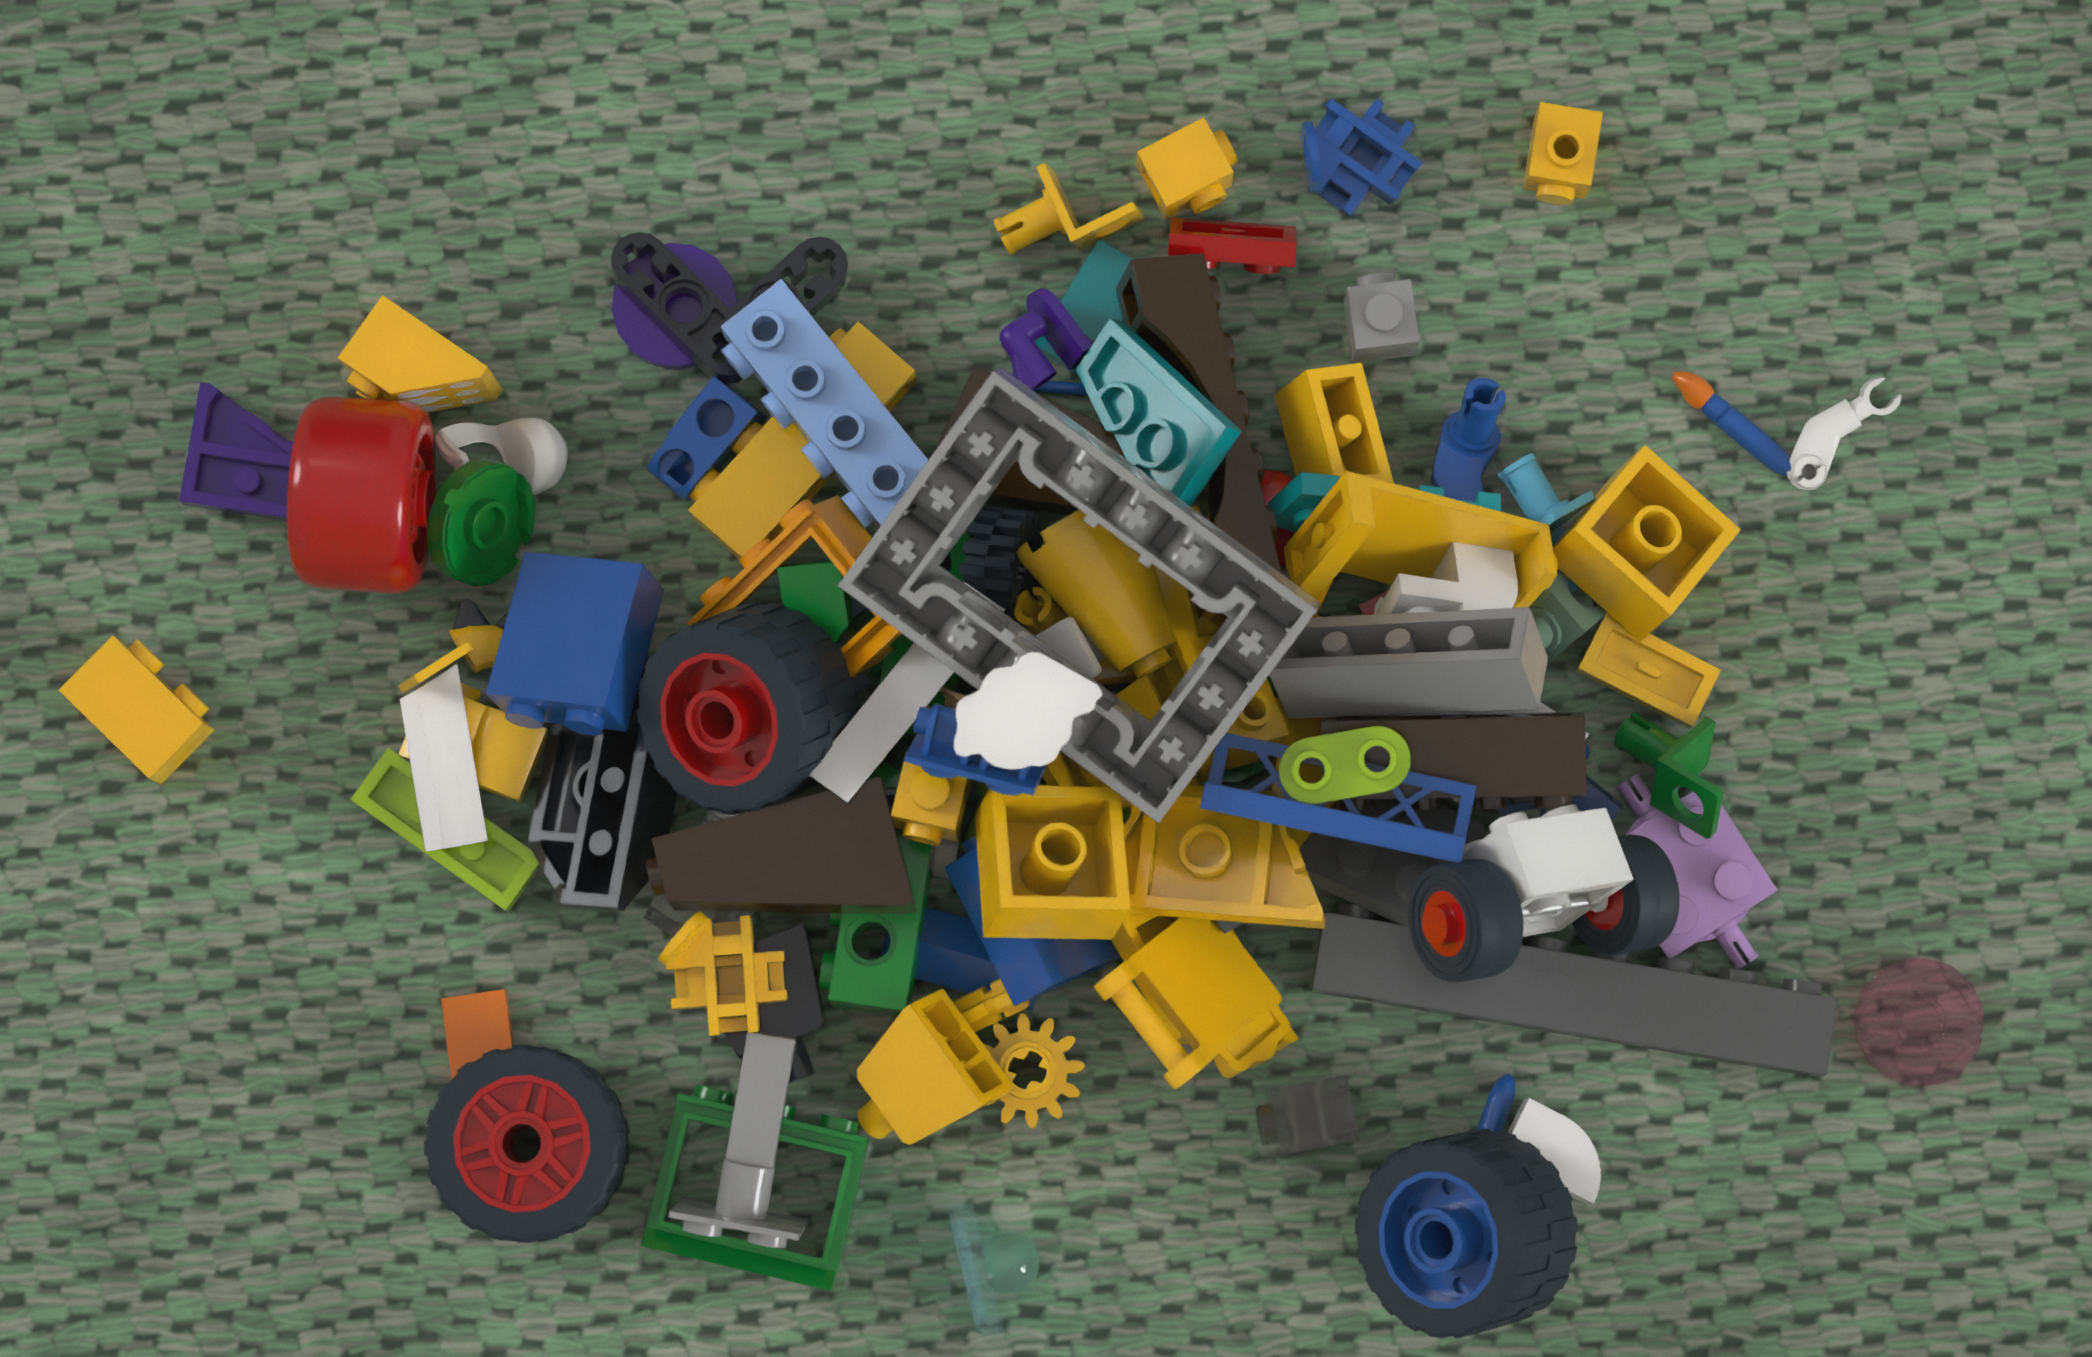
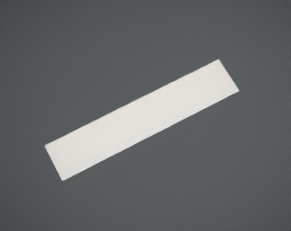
(882, 720)

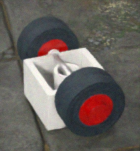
(1537, 881)

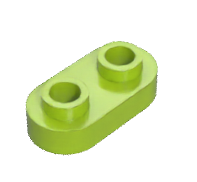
(1344, 765)

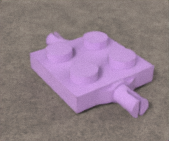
(1714, 875)

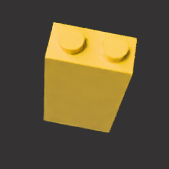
(1393, 529)

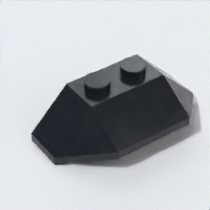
(598, 815)

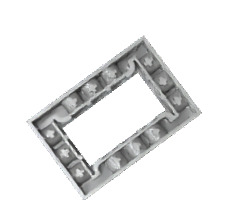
(908, 588)

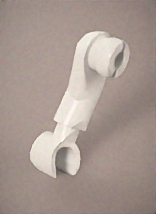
(1822, 434)

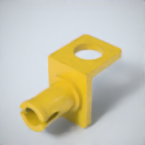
(1054, 214)

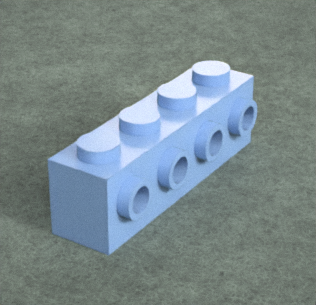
(825, 400)

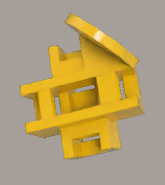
(741, 978)

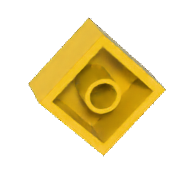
(1643, 543)
(1052, 863)

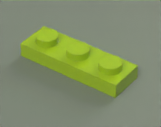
(492, 867)

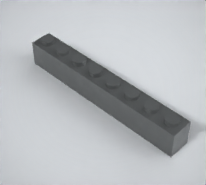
(1589, 997)

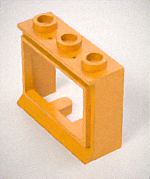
(842, 541)

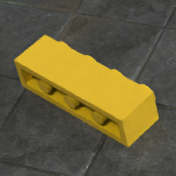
(769, 467)

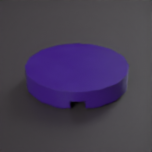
(642, 334)

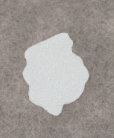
(1023, 712)

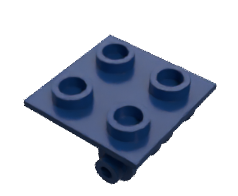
(936, 755)

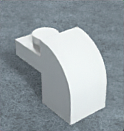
(1465, 580)
(1562, 1144)

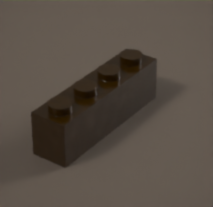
(1496, 752)

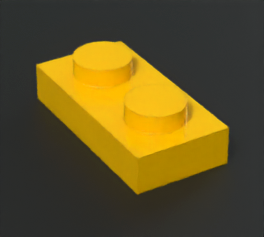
(1649, 672)

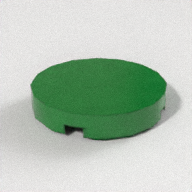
(480, 522)

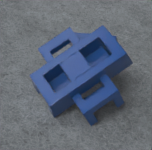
(1356, 165)

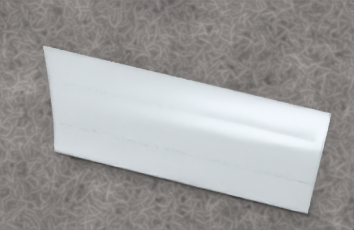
(443, 763)

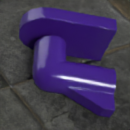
(1049, 319)

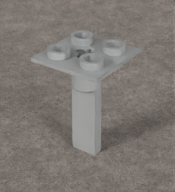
(751, 1152)

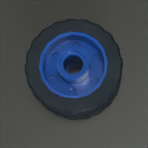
(1466, 1233)

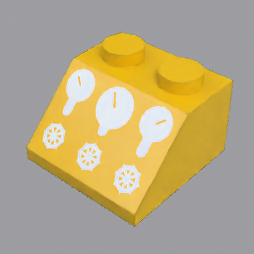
(410, 362)

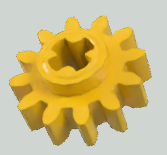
(1036, 1094)

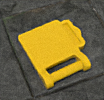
(1209, 994)

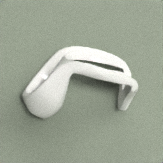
(524, 443)

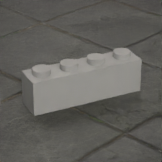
(1413, 664)

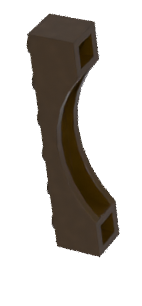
(1176, 312)

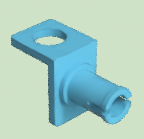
(1540, 500)

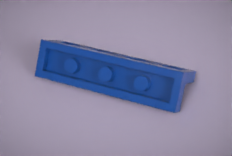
(1335, 822)

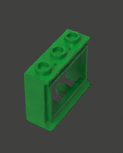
(832, 1135)

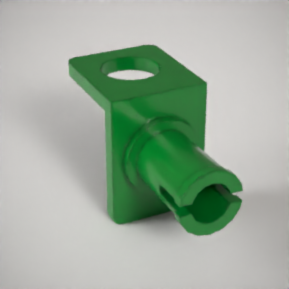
(1676, 767)

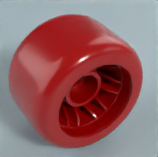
(361, 494)

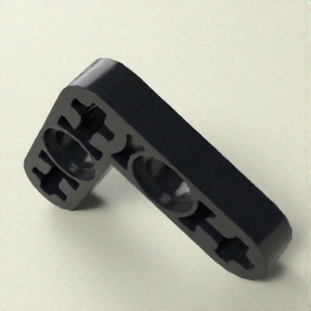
(699, 337)

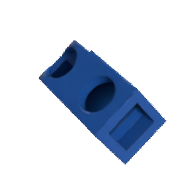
(703, 437)

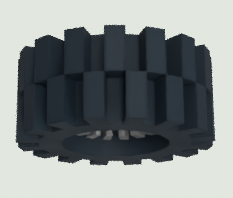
(992, 558)

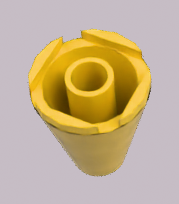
(1105, 592)

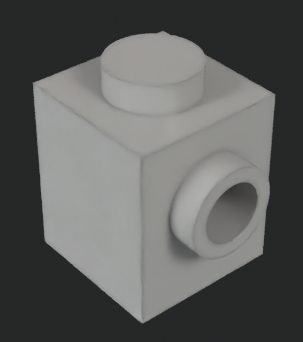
(1380, 318)

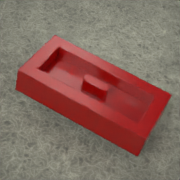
(1257, 246)

